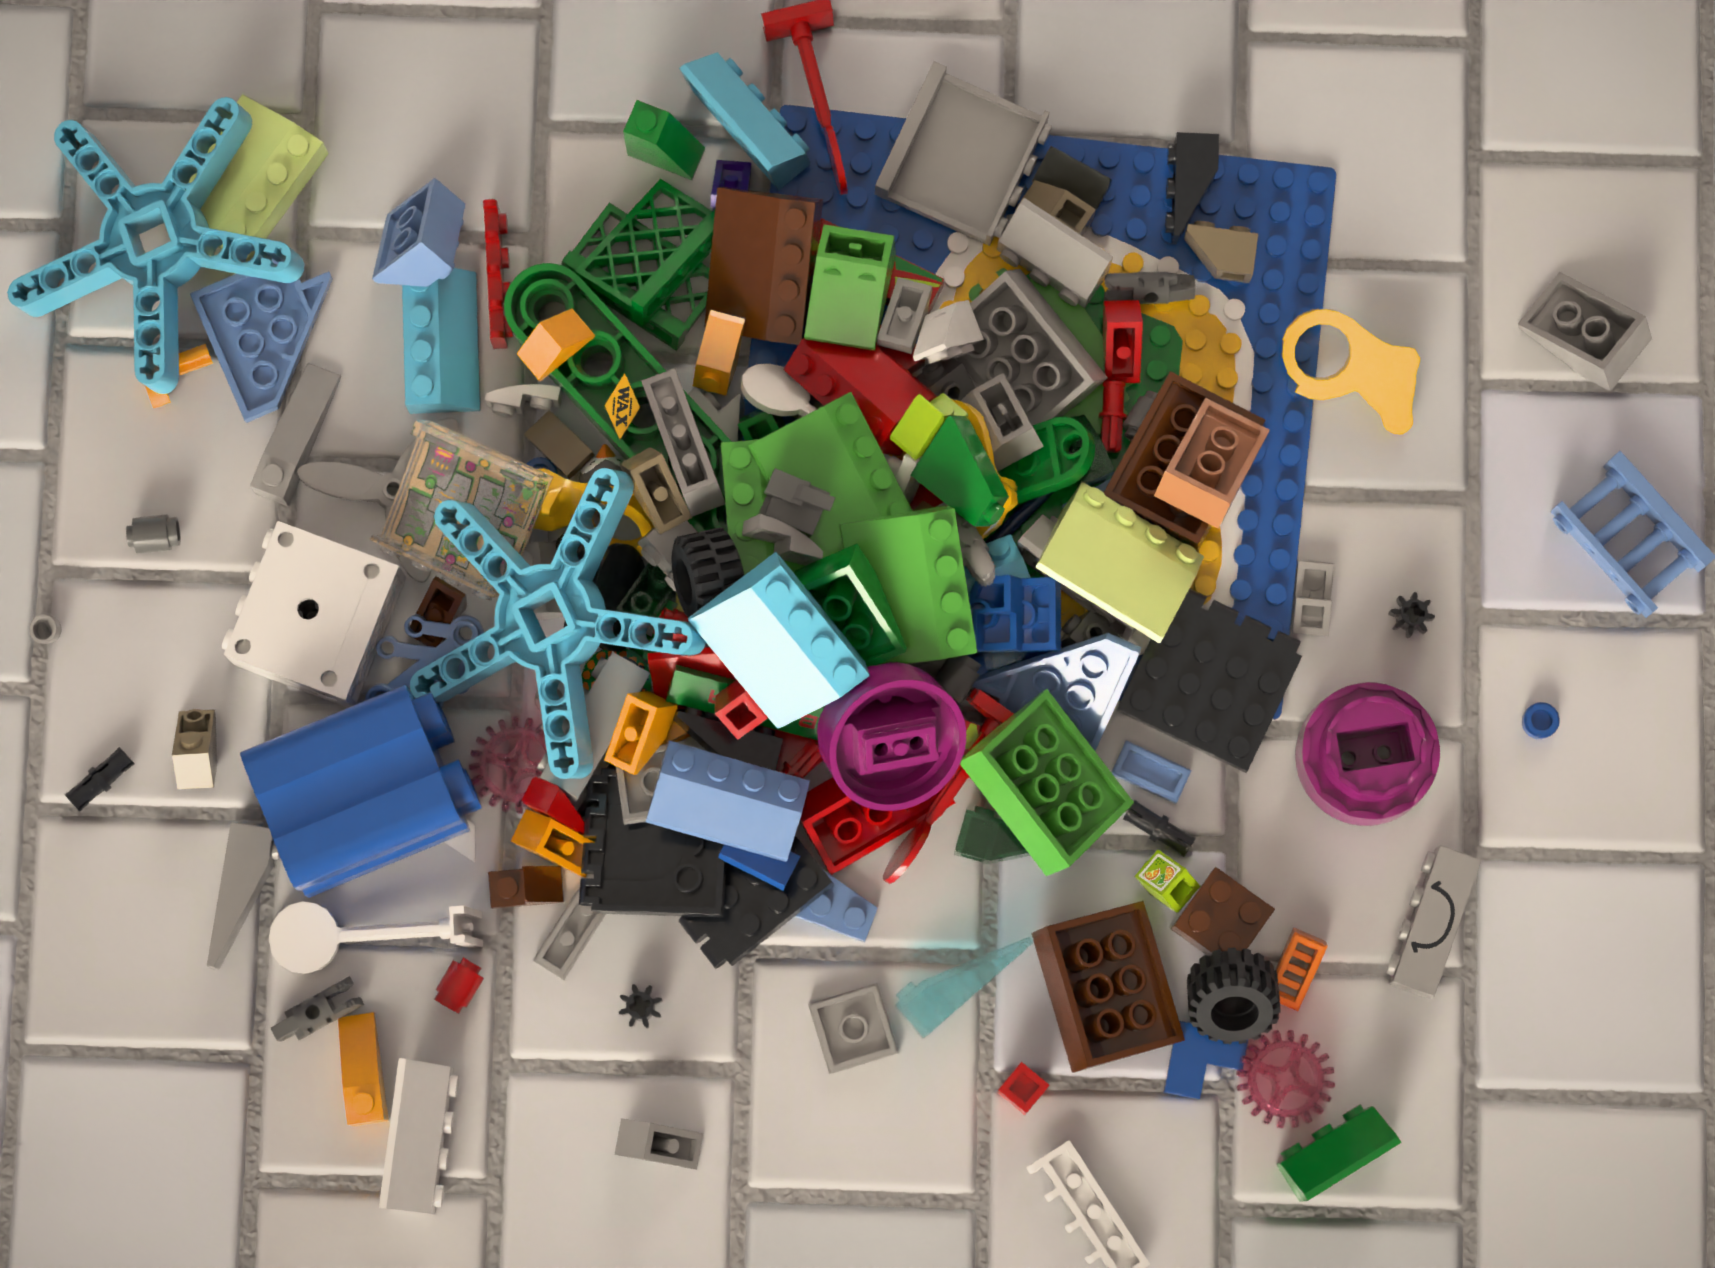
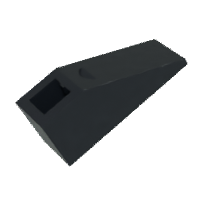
(1194, 169)
(755, 747)

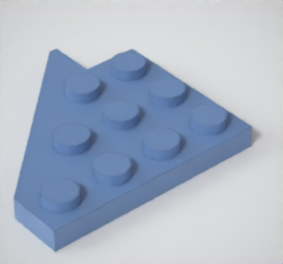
(260, 333)
(1080, 677)

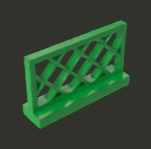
(672, 272)
(663, 323)

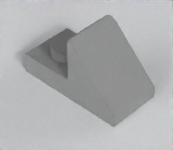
(904, 315)
(727, 417)

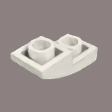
(512, 398)

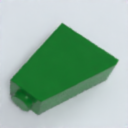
(662, 141)
(962, 473)

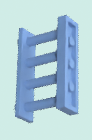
(1643, 501)

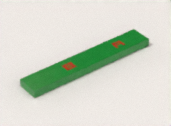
(698, 691)

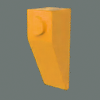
(362, 1070)

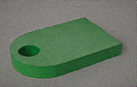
(1052, 465)

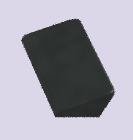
(1074, 176)

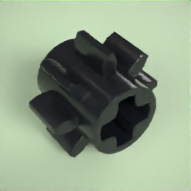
(1420, 610)
(650, 1010)

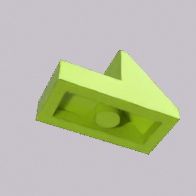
(923, 422)

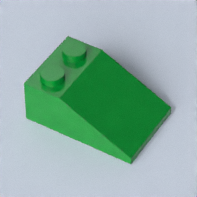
(855, 602)

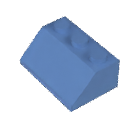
(420, 238)

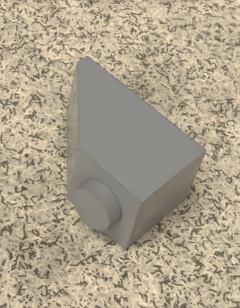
(658, 1143)

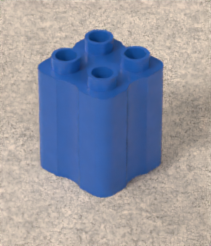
(360, 789)

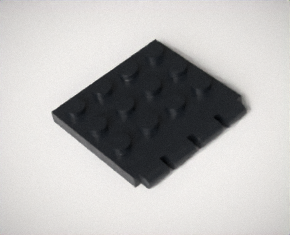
(1212, 681)
(645, 865)
(756, 909)

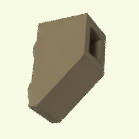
(1061, 205)
(1224, 252)
(195, 749)

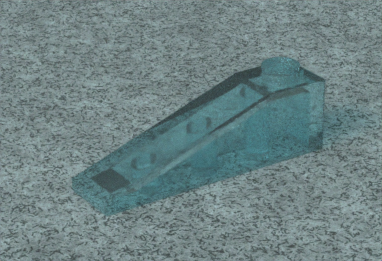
(943, 994)

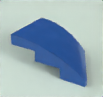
(1017, 614)

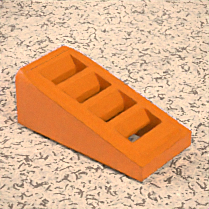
(1308, 974)

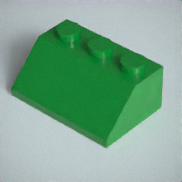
(1336, 1152)

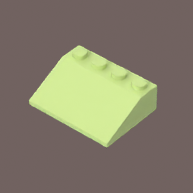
(263, 174)
(1120, 561)

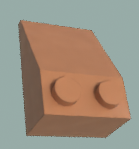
(1211, 463)

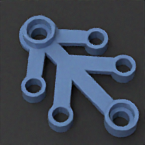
(425, 654)

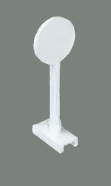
(779, 394)
(308, 935)

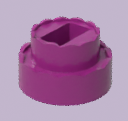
(1359, 722)
(892, 738)

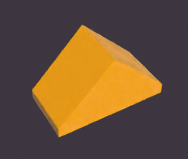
(554, 342)

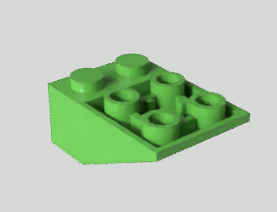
(850, 287)

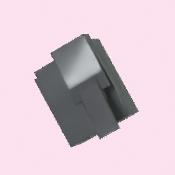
(795, 502)

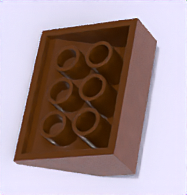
(764, 261)
(1152, 451)
(1107, 986)

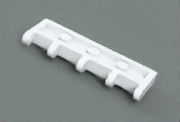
(1090, 1208)

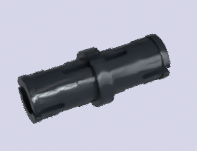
(99, 779)
(1159, 828)

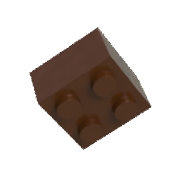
(1222, 915)

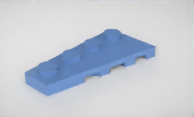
(841, 911)

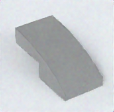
(788, 541)
(1312, 598)

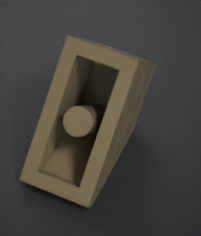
(656, 490)

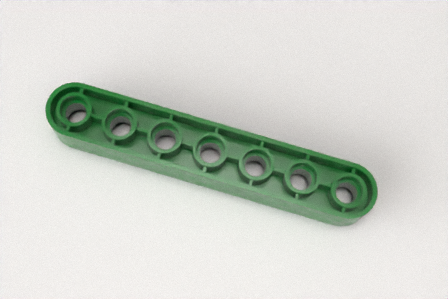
(589, 393)

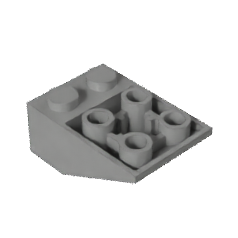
(1006, 421)

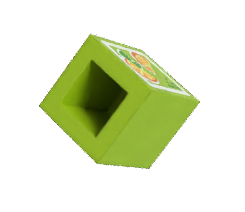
(1167, 881)

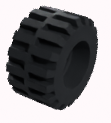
(704, 567)
(1233, 995)

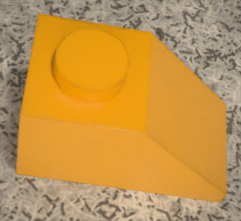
(718, 353)
(640, 730)
(551, 841)

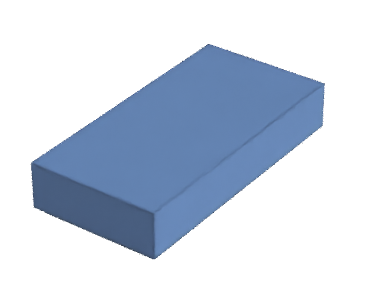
(1151, 772)

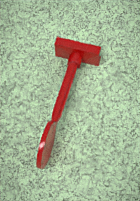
(799, 23)
(914, 841)

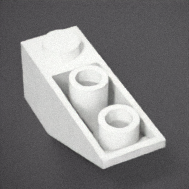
(948, 333)

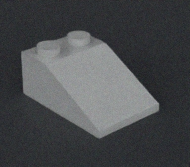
(1587, 330)

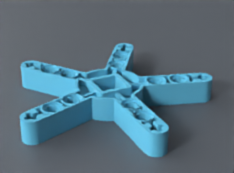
(167, 267)
(518, 632)

